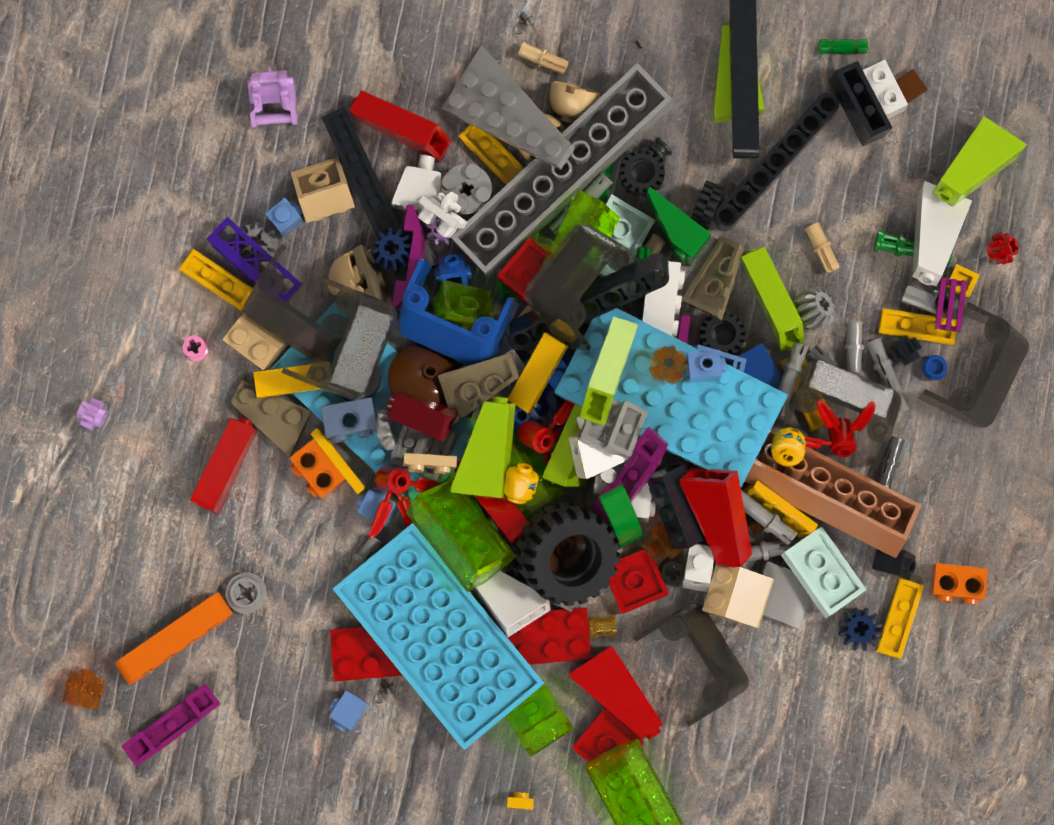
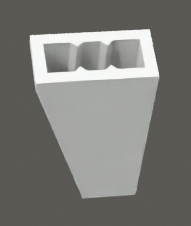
(935, 233)

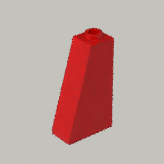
(401, 125)
(224, 465)
(720, 513)
(504, 515)
(616, 690)

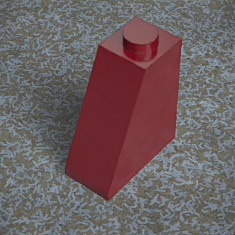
(421, 415)

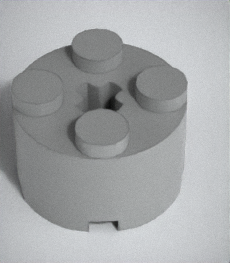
(469, 177)

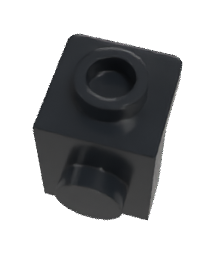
(900, 566)

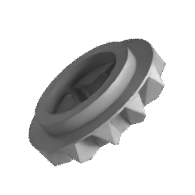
(268, 237)
(385, 430)
(233, 593)

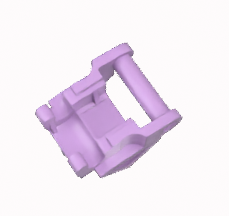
(272, 88)

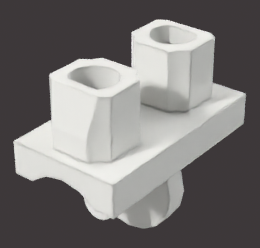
(443, 209)

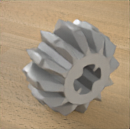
(815, 308)

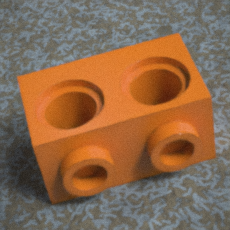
(322, 466)
(959, 576)

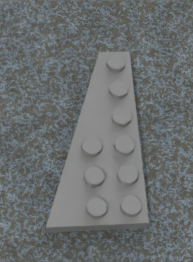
(499, 107)

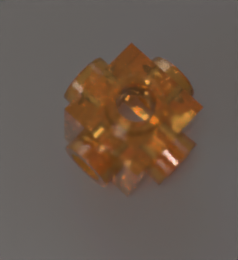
(668, 374)
(658, 545)
(84, 689)

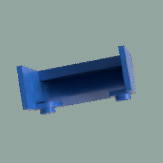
(445, 337)

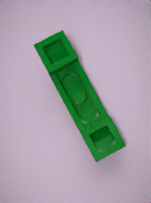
(621, 515)

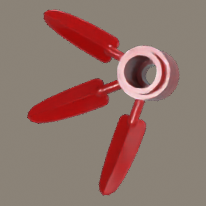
(840, 429)
(541, 437)
(396, 481)

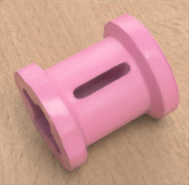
(187, 347)

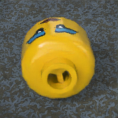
(788, 446)
(520, 483)

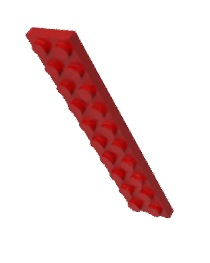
(549, 639)

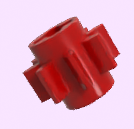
(1002, 248)

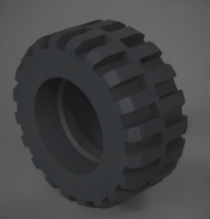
(589, 574)

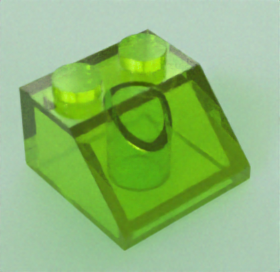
(462, 303)
(539, 721)

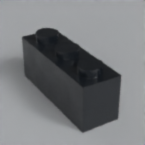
(860, 103)
(673, 507)

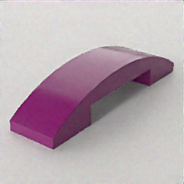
(413, 226)
(638, 469)
(171, 725)

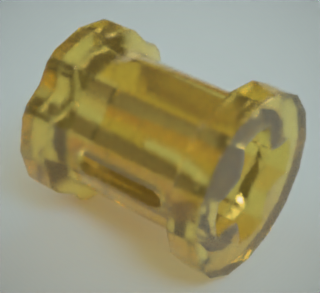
(602, 627)

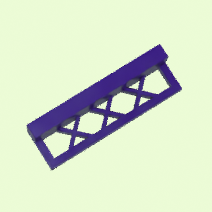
(242, 264)

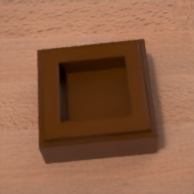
(911, 86)

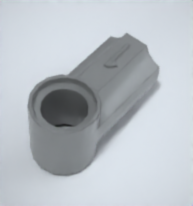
(923, 297)

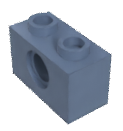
(334, 416)

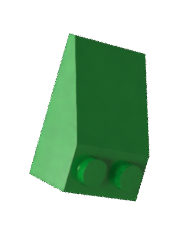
(681, 233)

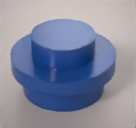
(934, 367)

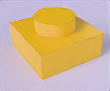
(961, 273)
(520, 800)

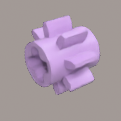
(437, 236)
(92, 414)

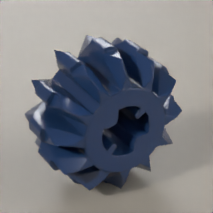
(384, 256)
(867, 635)

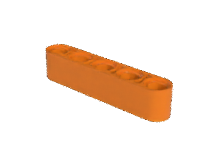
(173, 638)

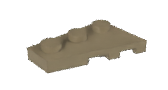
(371, 273)
(715, 279)
(474, 384)
(273, 416)

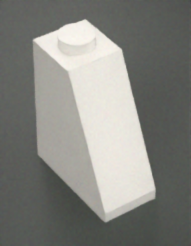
(511, 602)

